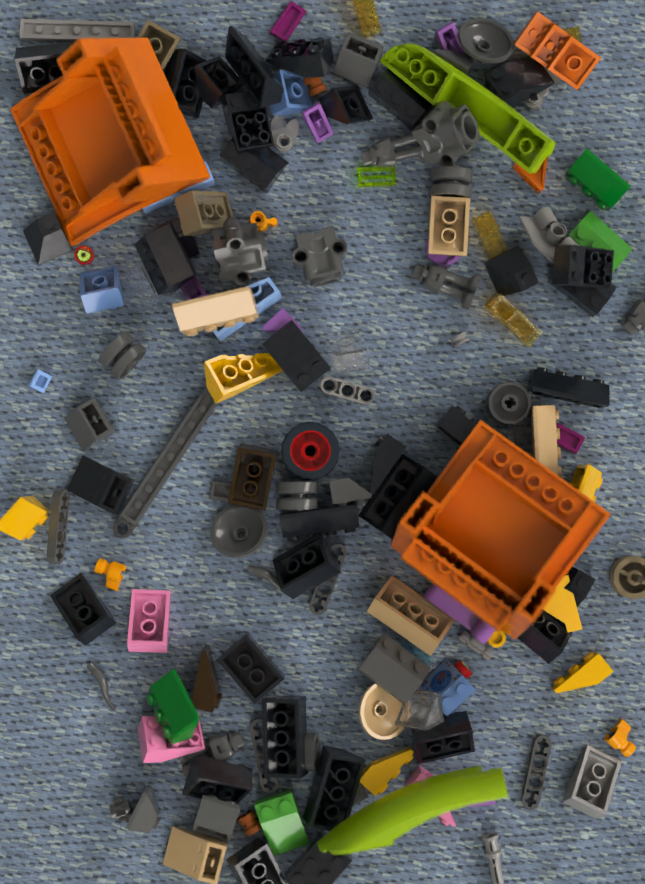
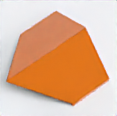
(534, 180)

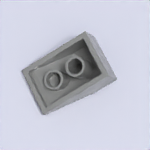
(592, 783)

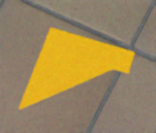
(563, 606)

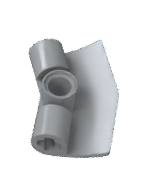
(546, 232)

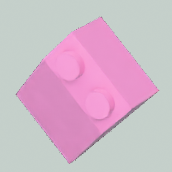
(149, 621)

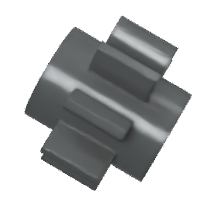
(121, 809)

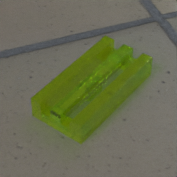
(375, 177)

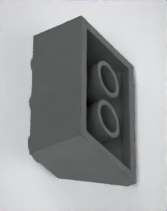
(394, 668)

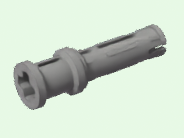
(493, 854)

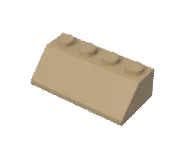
(216, 311)
(545, 437)
(411, 615)

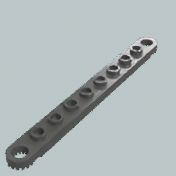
(166, 463)

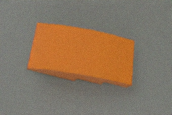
(557, 50)

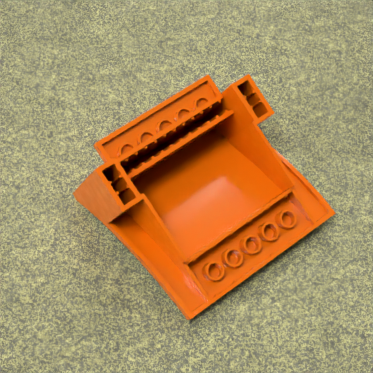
(108, 135)
(498, 531)

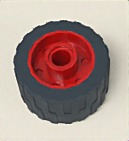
(310, 435)

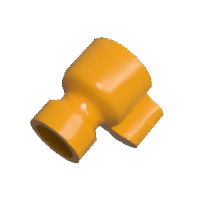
(261, 220)
(112, 571)
(618, 738)

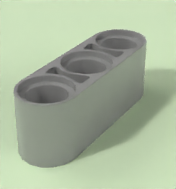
(354, 397)

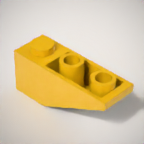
(588, 673)
(380, 771)

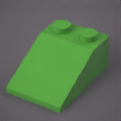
(281, 822)

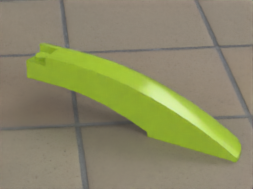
(495, 119)
(412, 805)

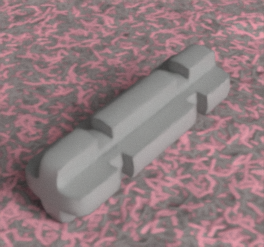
(476, 645)

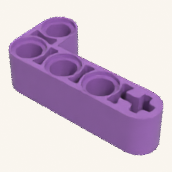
(478, 627)

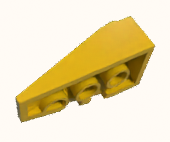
(234, 374)

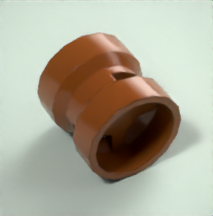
(315, 86)
(249, 823)

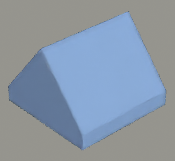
(40, 380)

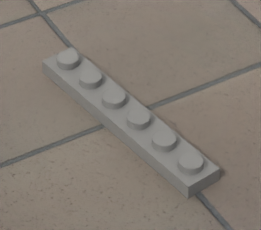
(73, 30)

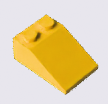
(586, 480)
(24, 518)

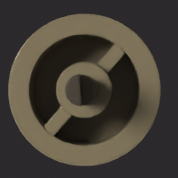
(628, 577)

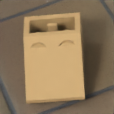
(195, 854)

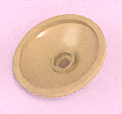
(379, 723)

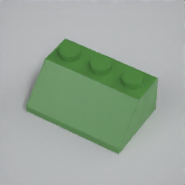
(596, 234)

